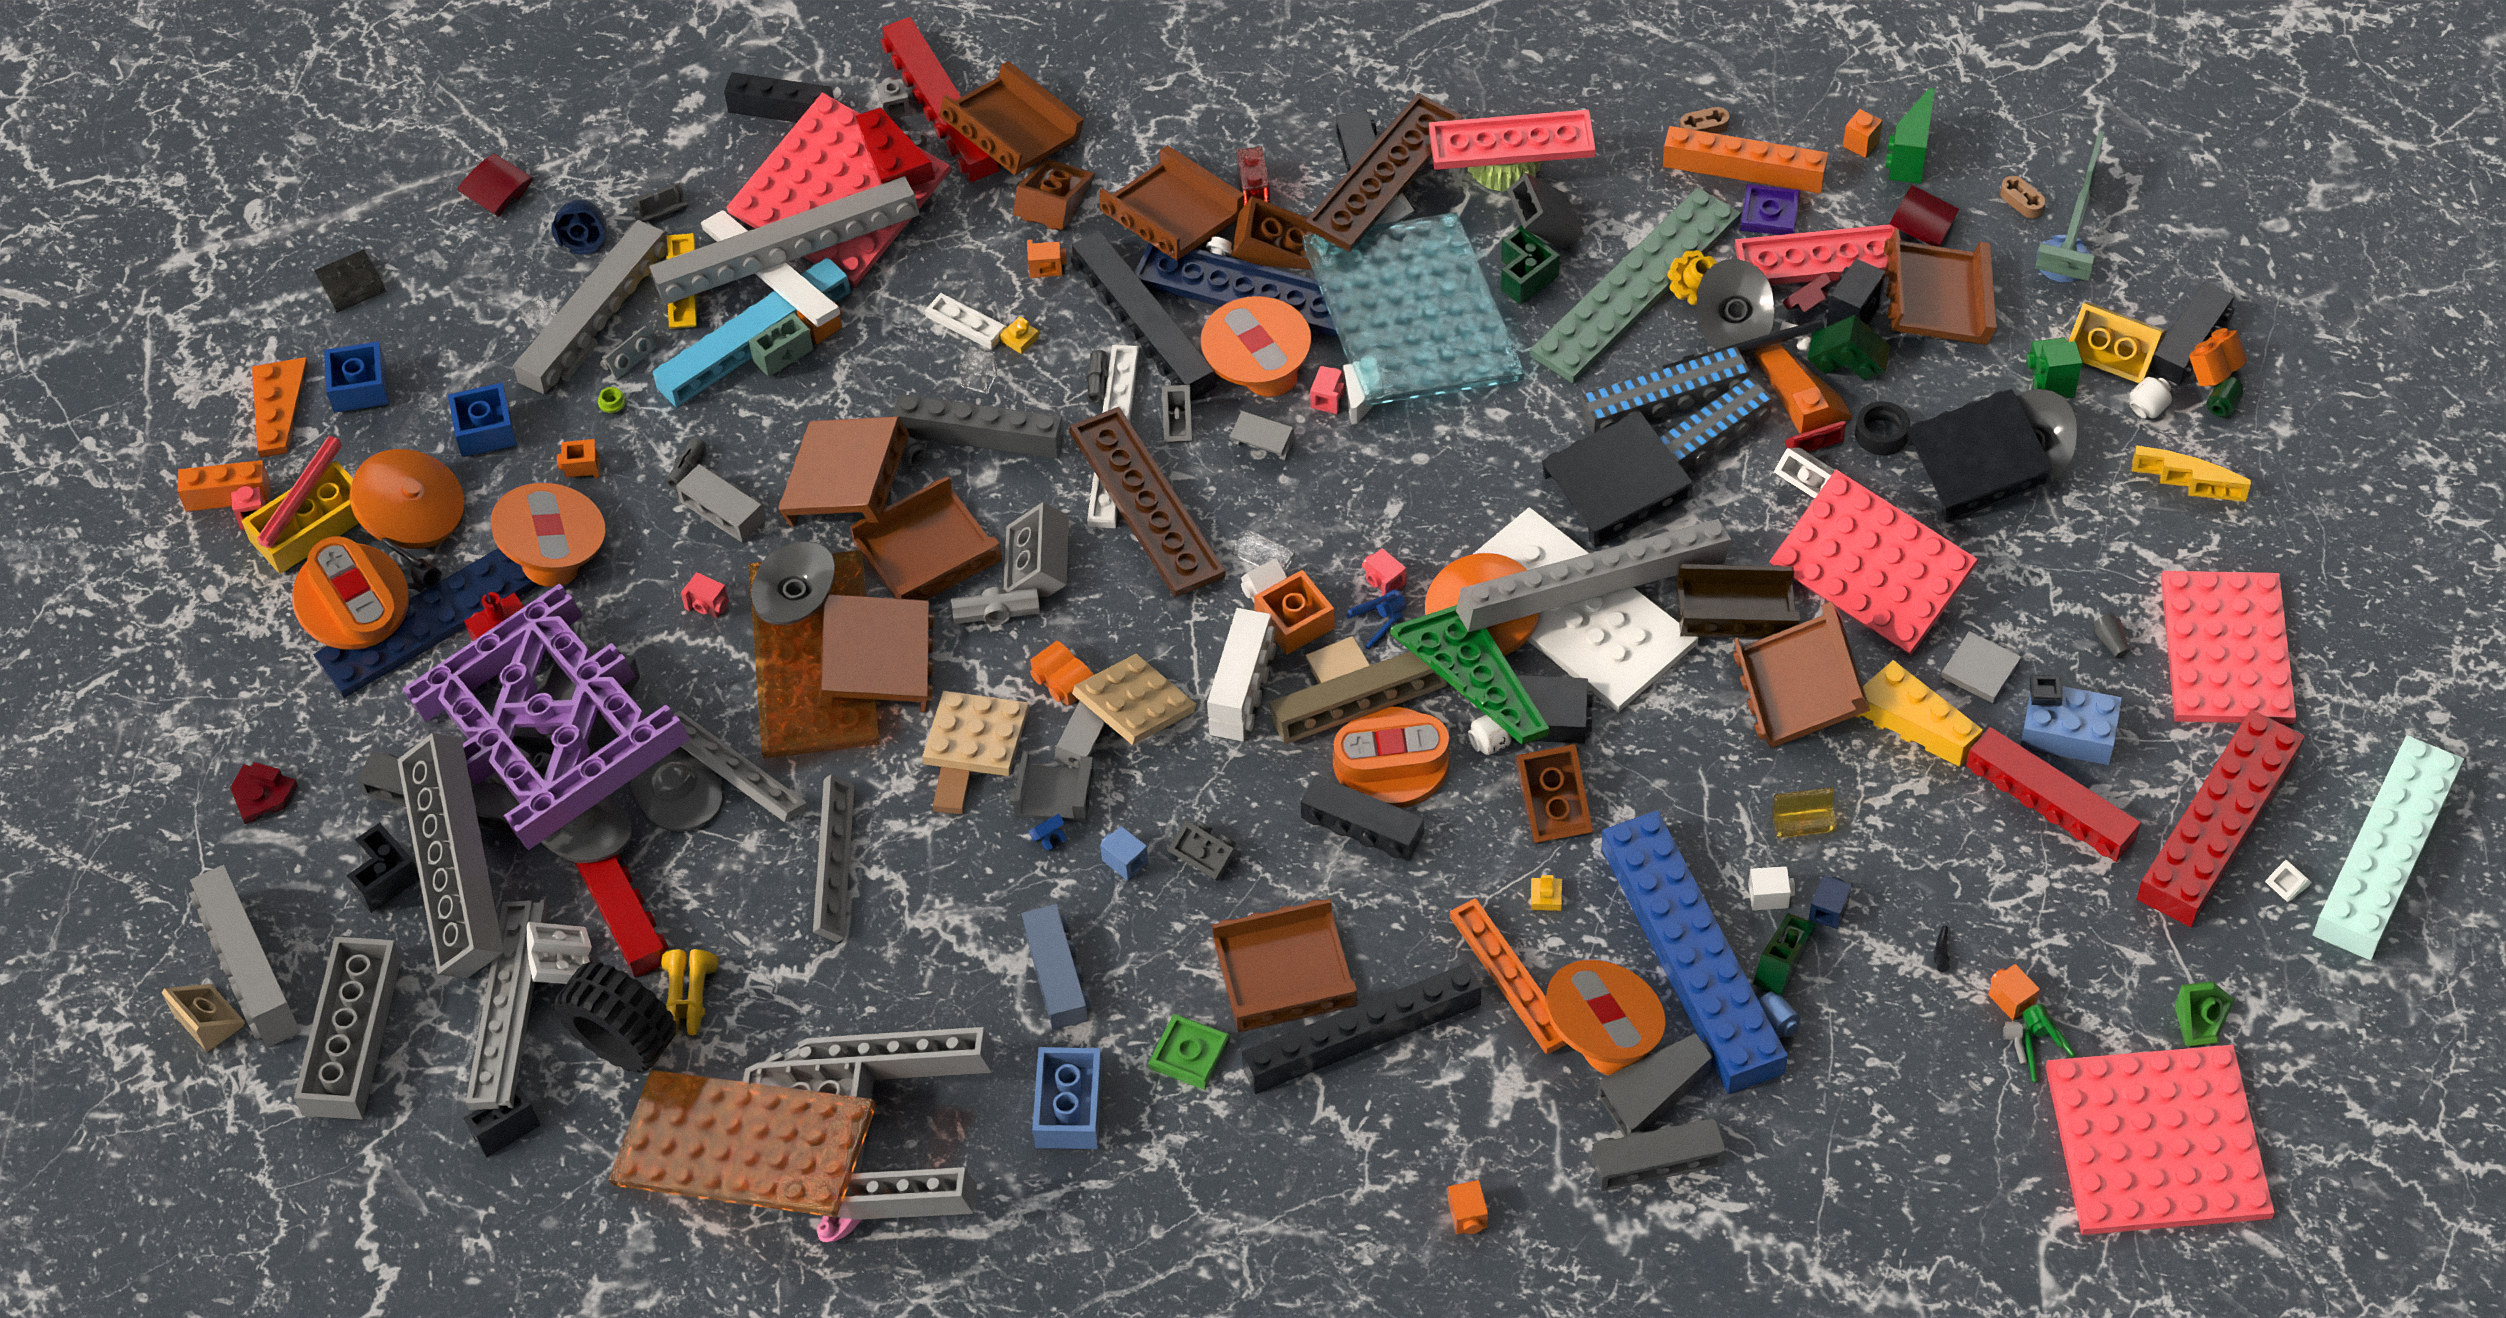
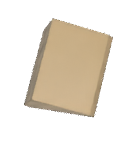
(203, 1013)

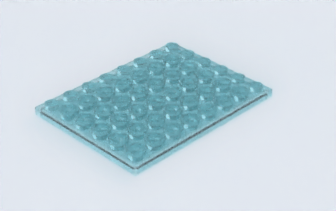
(1414, 310)

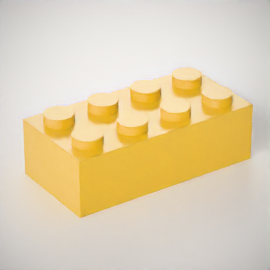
(321, 515)

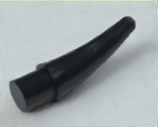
(1940, 954)

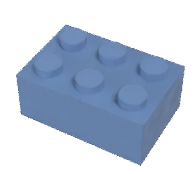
(2077, 729)
(1067, 1098)

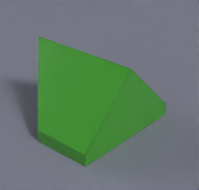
(2202, 1012)

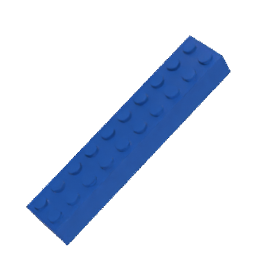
(1693, 952)

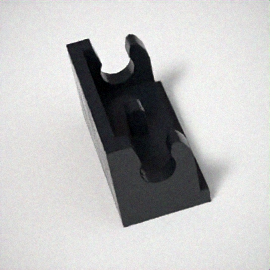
(502, 1126)

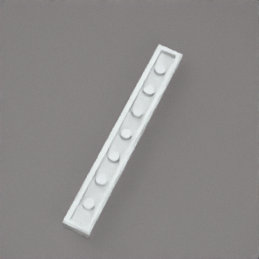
(780, 278)
(1118, 393)

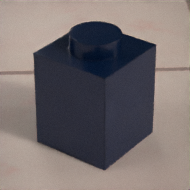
(1830, 901)

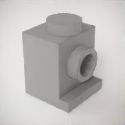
(893, 92)

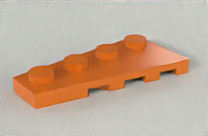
(276, 402)

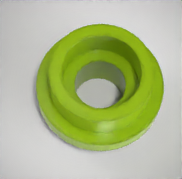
(611, 400)

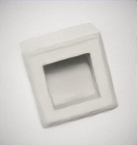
(2288, 881)

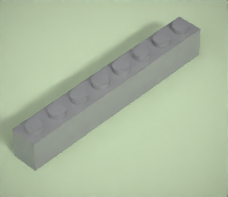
(590, 307)

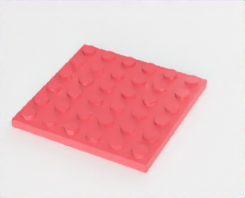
(818, 165)
(2158, 1140)

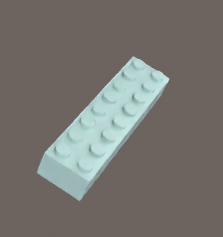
(2388, 847)

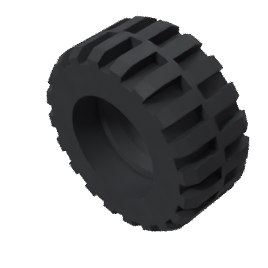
(615, 1016)

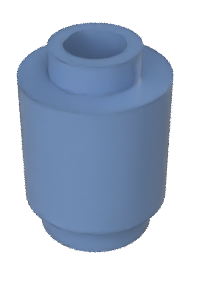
(1780, 1014)

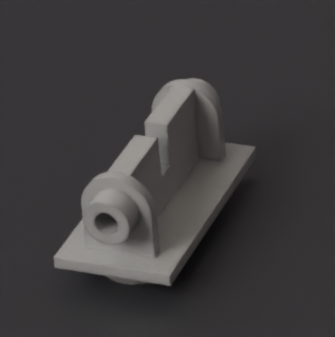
(629, 353)

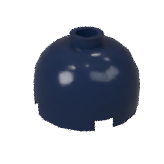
(579, 226)

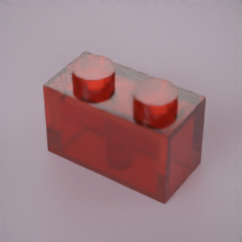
(1252, 173)

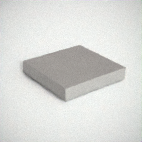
(1981, 667)

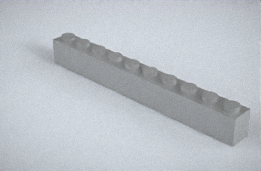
(784, 240)
(1591, 575)

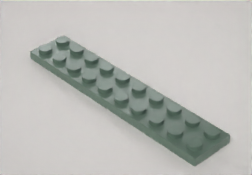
(1632, 286)

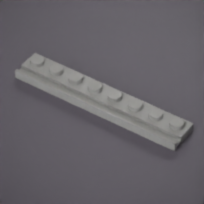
(505, 1011)

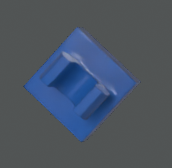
(1047, 829)

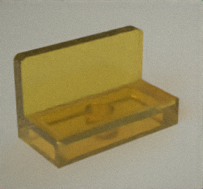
(1804, 812)

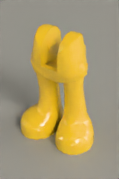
(676, 963)

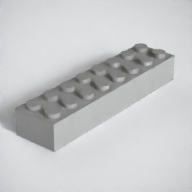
(450, 856)

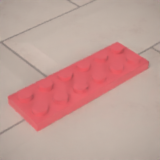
(1511, 139)
(1811, 254)

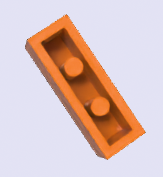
(212, 485)

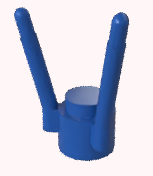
(1387, 605)

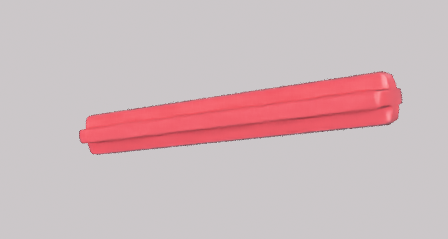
(299, 492)

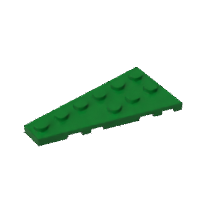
(1475, 669)

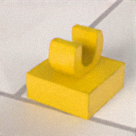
(1019, 335)
(1546, 893)

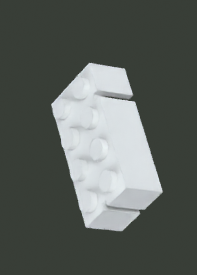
(1240, 674)

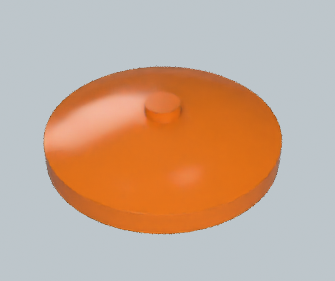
(407, 498)
(1473, 570)

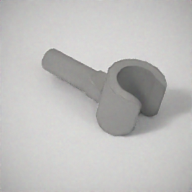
(2014, 1032)

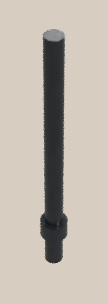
(1762, 341)

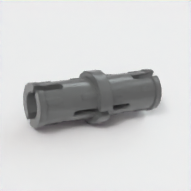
(1097, 376)
(686, 462)

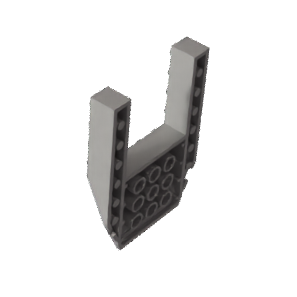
(849, 1068)

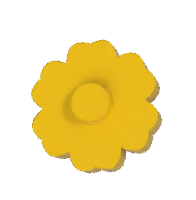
(1687, 274)

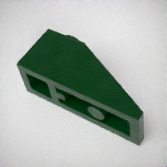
(1783, 954)

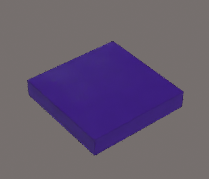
(1770, 210)

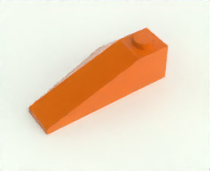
(1803, 394)

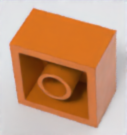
(1296, 611)

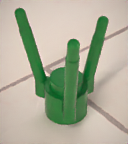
(2040, 1023)

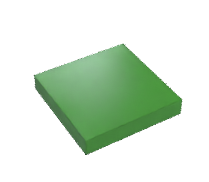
(1189, 1051)

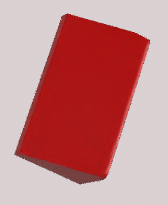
(1818, 438)

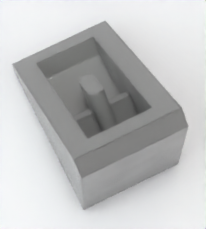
(1177, 413)

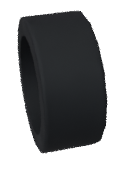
(1881, 411)

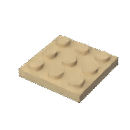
(1134, 699)
(975, 733)

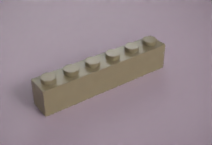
(1352, 696)

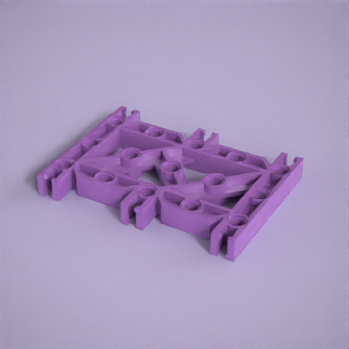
(572, 778)

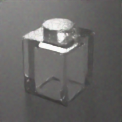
(978, 369)

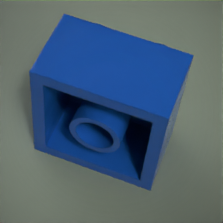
(356, 377)
(482, 419)

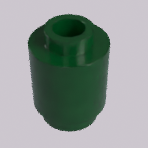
(2225, 397)

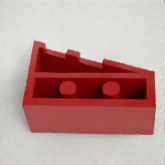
(892, 150)

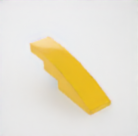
(684, 311)
(2200, 476)

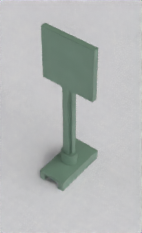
(2066, 259)

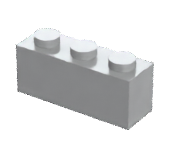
(721, 502)

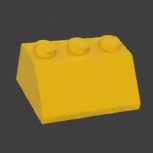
(2115, 341)

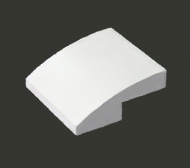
(556, 951)

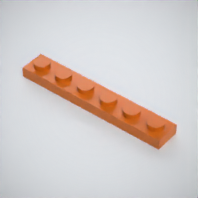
(1507, 972)

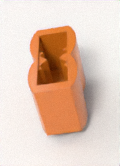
(2218, 357)
(1059, 672)

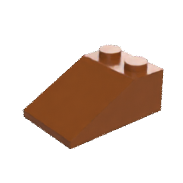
(1052, 194)
(1270, 236)
(1554, 793)

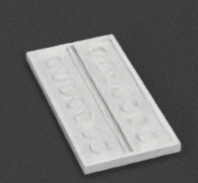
(1610, 639)

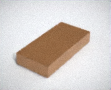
(951, 790)

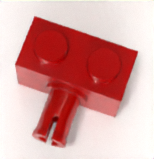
(494, 613)

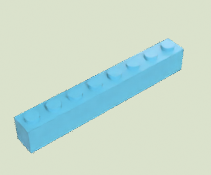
(729, 345)

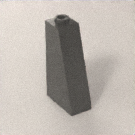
(1654, 1084)

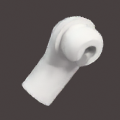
(1803, 341)

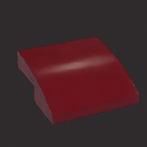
(495, 184)
(1924, 216)

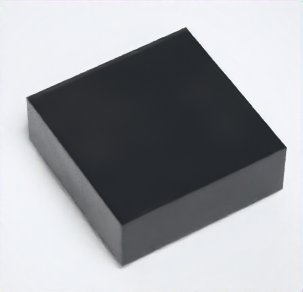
(2046, 690)

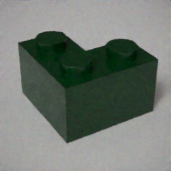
(1528, 265)
(1849, 344)

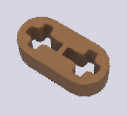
(1706, 120)
(2025, 195)

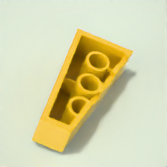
(1919, 714)

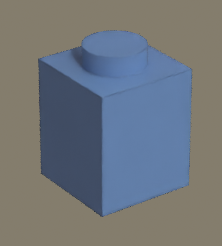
(1124, 852)

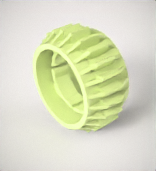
(1504, 175)

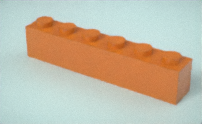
(1745, 159)

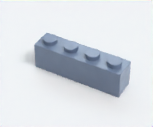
(1055, 967)

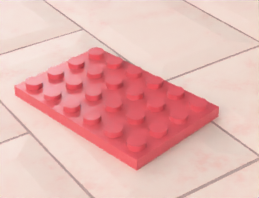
(1874, 562)
(2227, 646)

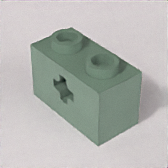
(780, 344)

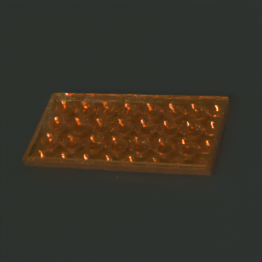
(791, 674)
(743, 1143)

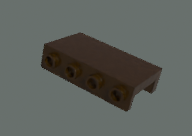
(1735, 600)

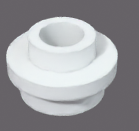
(1220, 246)

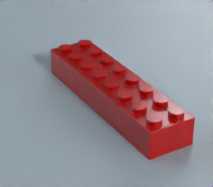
(2220, 818)

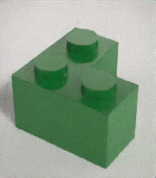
(2055, 366)

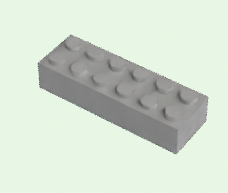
(242, 957)
(348, 1028)

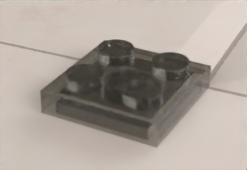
(350, 280)

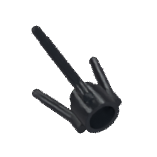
(422, 572)

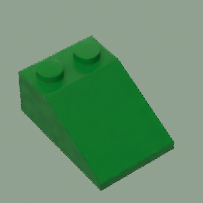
(1910, 142)

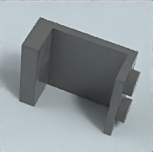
(1052, 790)

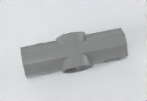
(995, 606)

